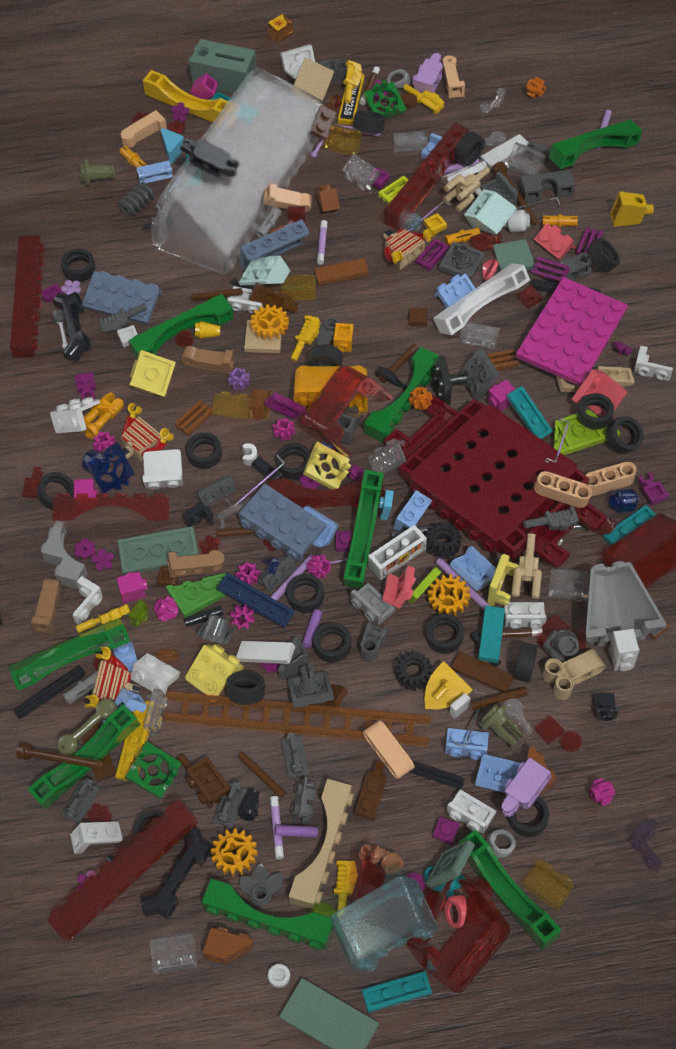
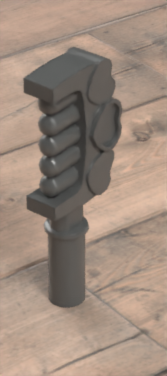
(120, 319)
(555, 520)

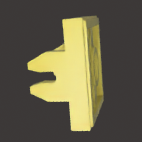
(340, 474)
(495, 595)

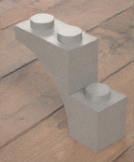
(53, 552)

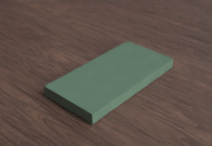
(151, 550)
(327, 1018)

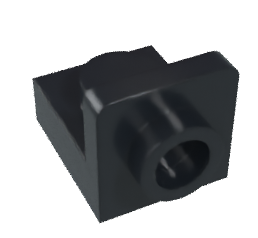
(197, 514)
(605, 707)

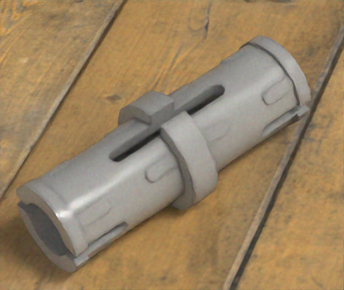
(268, 222)
(82, 688)

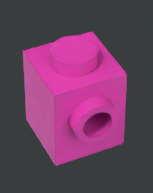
(204, 87)
(498, 393)
(85, 486)
(132, 587)

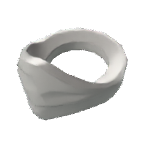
(400, 84)
(501, 853)

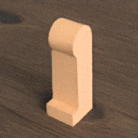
(454, 87)
(143, 129)
(283, 198)

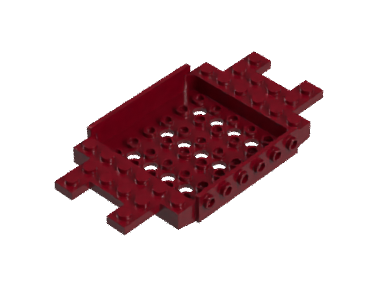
(478, 512)

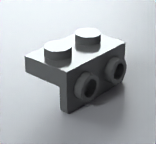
(502, 187)

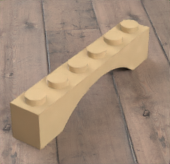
(308, 884)

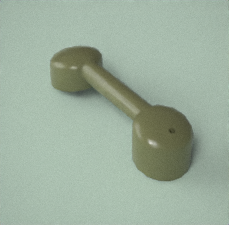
(70, 742)

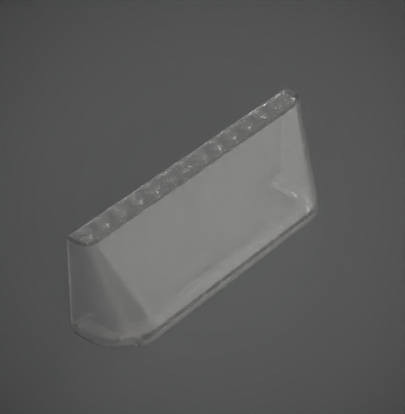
(270, 137)

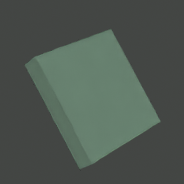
(513, 252)
(450, 864)

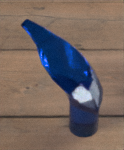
(273, 563)

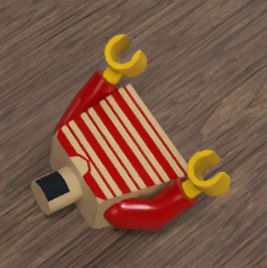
(405, 246)
(140, 437)
(110, 679)

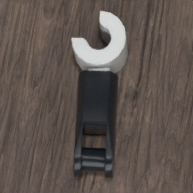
(251, 458)

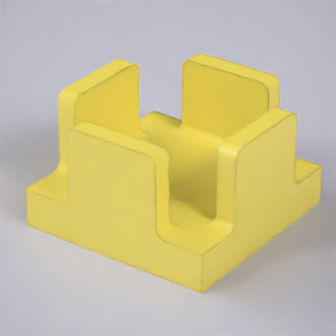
(151, 373)

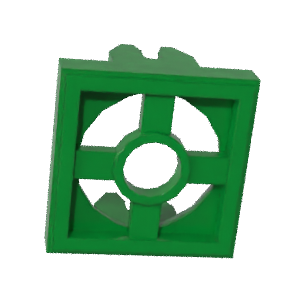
(390, 87)
(157, 790)

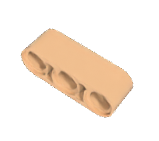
(614, 472)
(571, 486)
(388, 749)

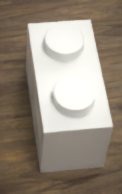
(623, 650)

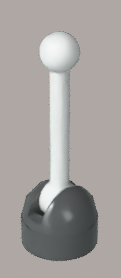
(58, 319)

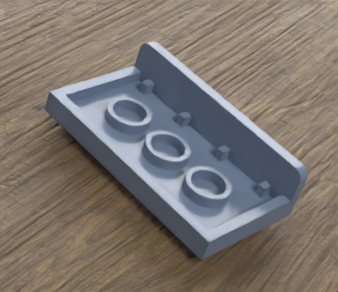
(273, 243)
(110, 293)
(281, 522)

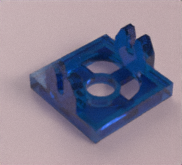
(102, 457)

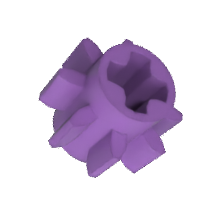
(238, 379)

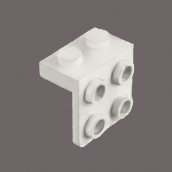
(293, 59)
(70, 417)
(162, 469)

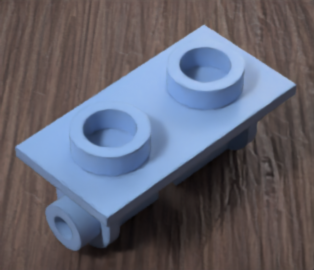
(154, 172)

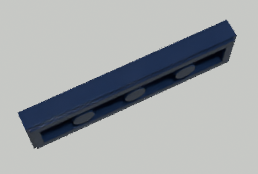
(256, 600)

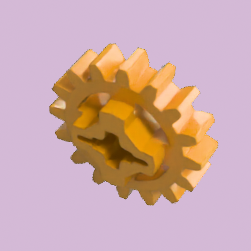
(269, 322)
(449, 587)
(241, 848)

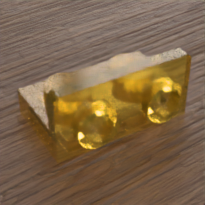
(343, 140)
(300, 287)
(231, 406)
(548, 884)

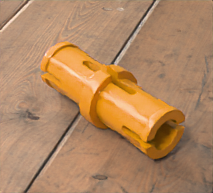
(132, 158)
(560, 220)
(453, 237)

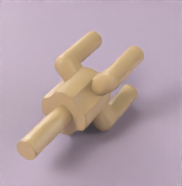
(464, 188)
(528, 570)

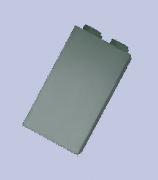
(223, 63)

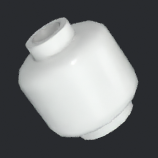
(518, 221)

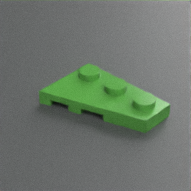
(196, 595)

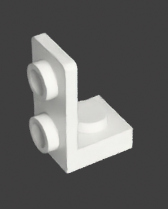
(649, 369)
(93, 598)
(95, 833)

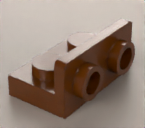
(207, 782)

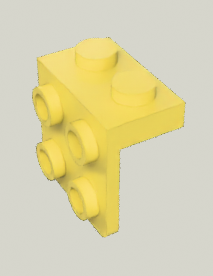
(212, 669)

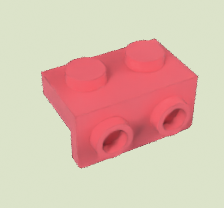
(554, 242)
(399, 589)

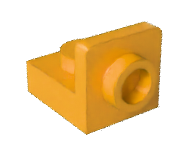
(343, 337)

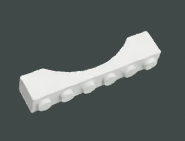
(459, 313)

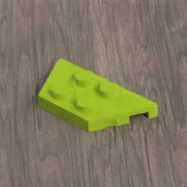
(577, 435)

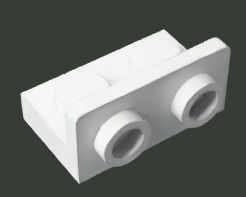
(524, 614)

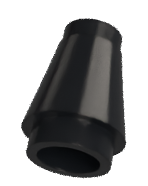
(249, 806)

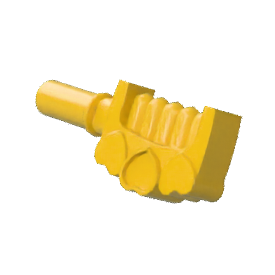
(352, 78)
(427, 98)
(307, 334)
(104, 618)
(345, 881)

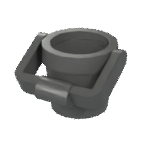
(216, 629)
(563, 643)

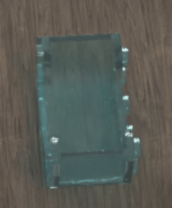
(383, 922)

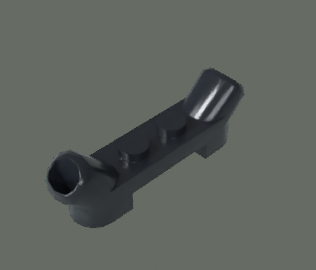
(79, 341)
(166, 902)

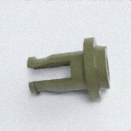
(94, 172)
(496, 718)

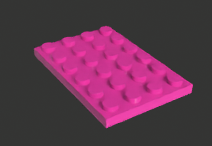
(572, 331)

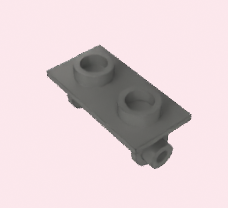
(216, 491)
(285, 568)
(295, 756)
(304, 792)
(80, 801)
(229, 804)

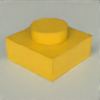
(436, 223)

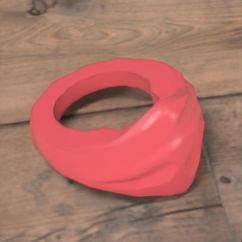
(489, 268)
(460, 903)

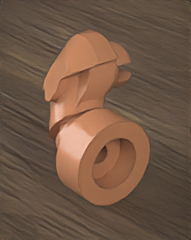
(390, 863)

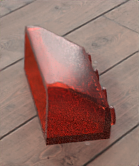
(648, 548)

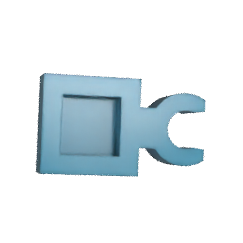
(386, 504)

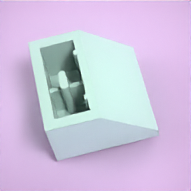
(489, 212)
(265, 271)

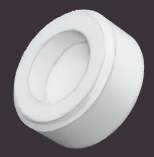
(279, 975)

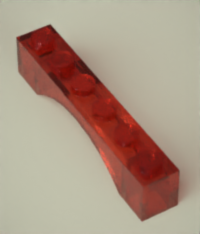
(314, 498)
(68, 508)

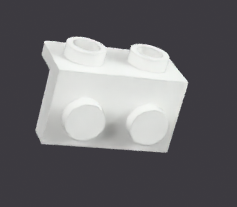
(242, 302)
(153, 673)
(470, 811)

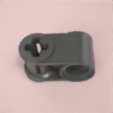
(339, 68)
(578, 268)
(373, 638)

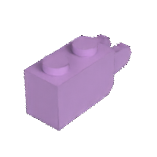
(429, 74)
(525, 787)

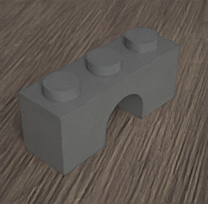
(559, 182)

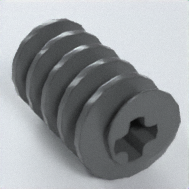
(136, 199)

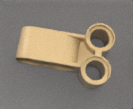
(572, 672)

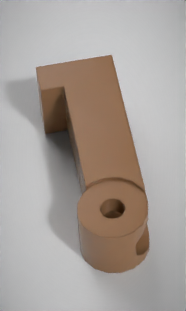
(208, 359)
(194, 564)
(47, 606)

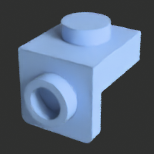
(126, 655)

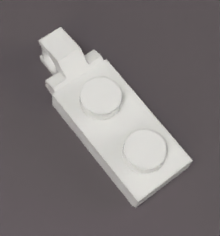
(468, 170)

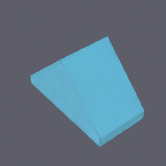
(172, 143)

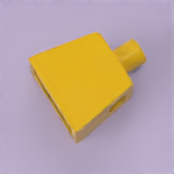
(629, 209)

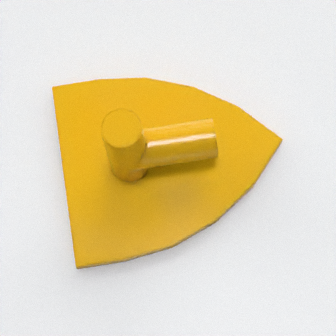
(444, 688)

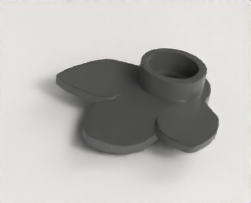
(326, 332)
(261, 883)

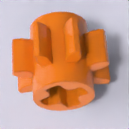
(535, 87)
(420, 398)

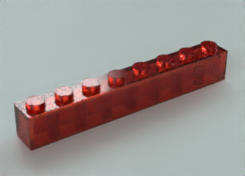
(424, 178)
(26, 297)
(122, 871)

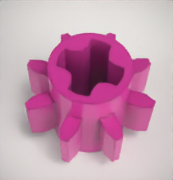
(284, 429)
(103, 441)
(319, 566)
(248, 569)
(166, 609)
(242, 611)
(602, 791)

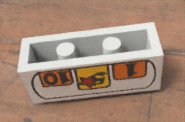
(397, 552)

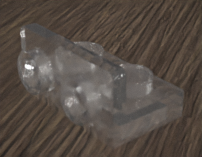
(360, 172)
(479, 335)

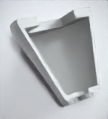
(619, 603)

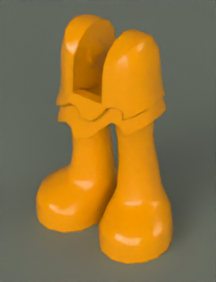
(105, 410)

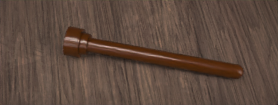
(500, 166)
(26, 751)

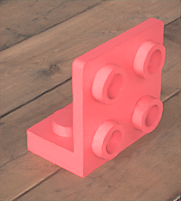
(603, 384)

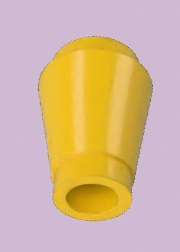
(206, 330)

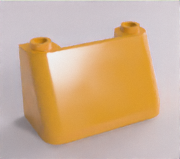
(312, 379)

